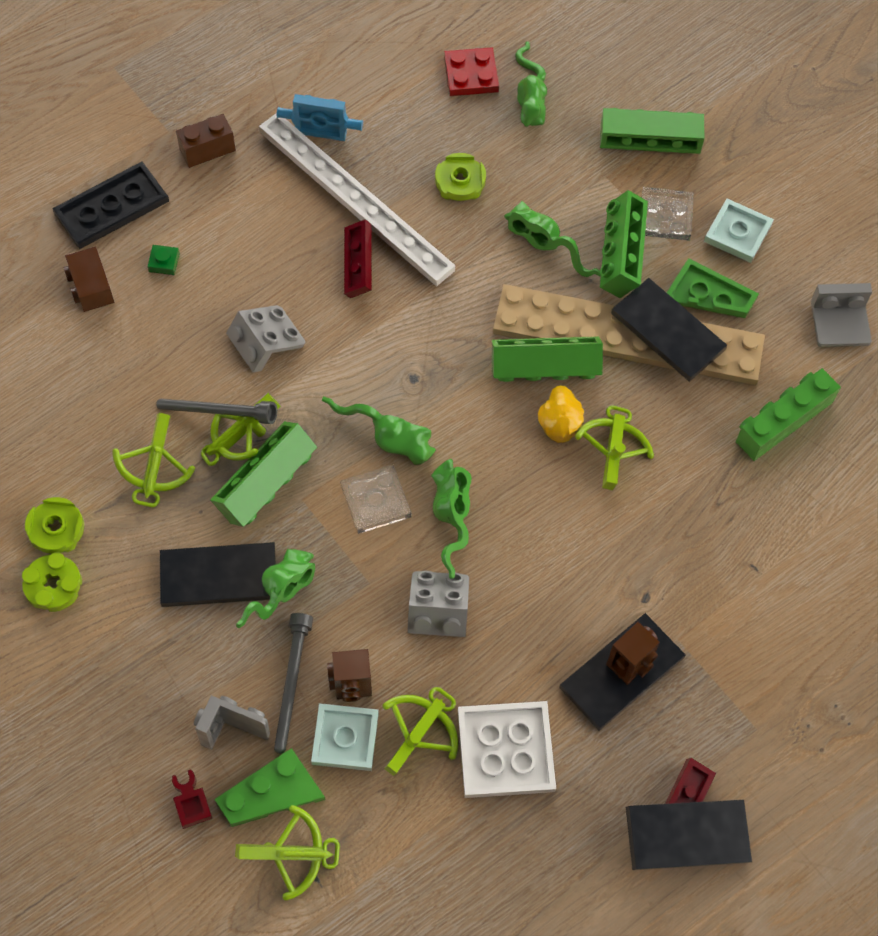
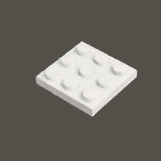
(506, 749)

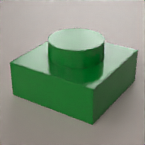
(163, 259)

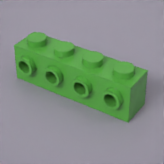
(652, 130)
(623, 244)
(547, 358)
(787, 414)
(264, 474)

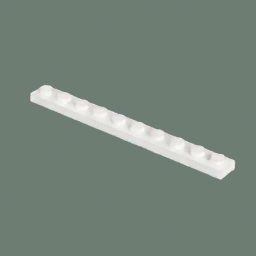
(358, 199)

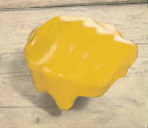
(561, 415)

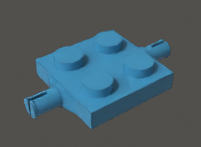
(320, 117)

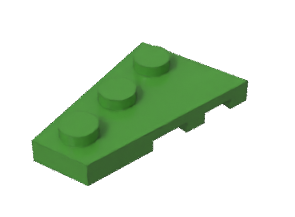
(710, 291)
(269, 791)

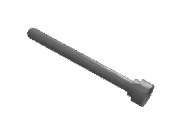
(264, 411)
(299, 625)

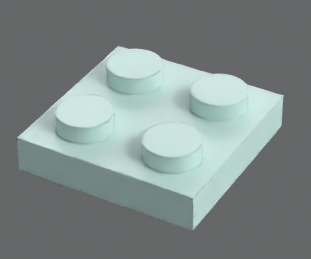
(738, 230)
(345, 737)

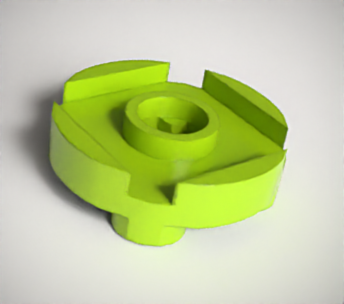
(460, 189)
(62, 539)
(46, 567)

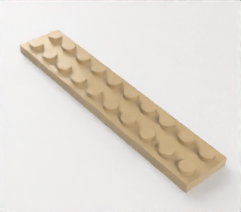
(541, 314)

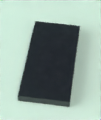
(110, 205)
(669, 329)
(214, 574)
(602, 693)
(688, 834)

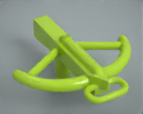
(243, 425)
(616, 448)
(156, 450)
(412, 740)
(286, 852)

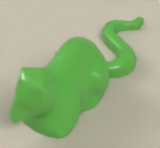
(531, 91)
(544, 234)
(393, 433)
(452, 505)
(282, 583)

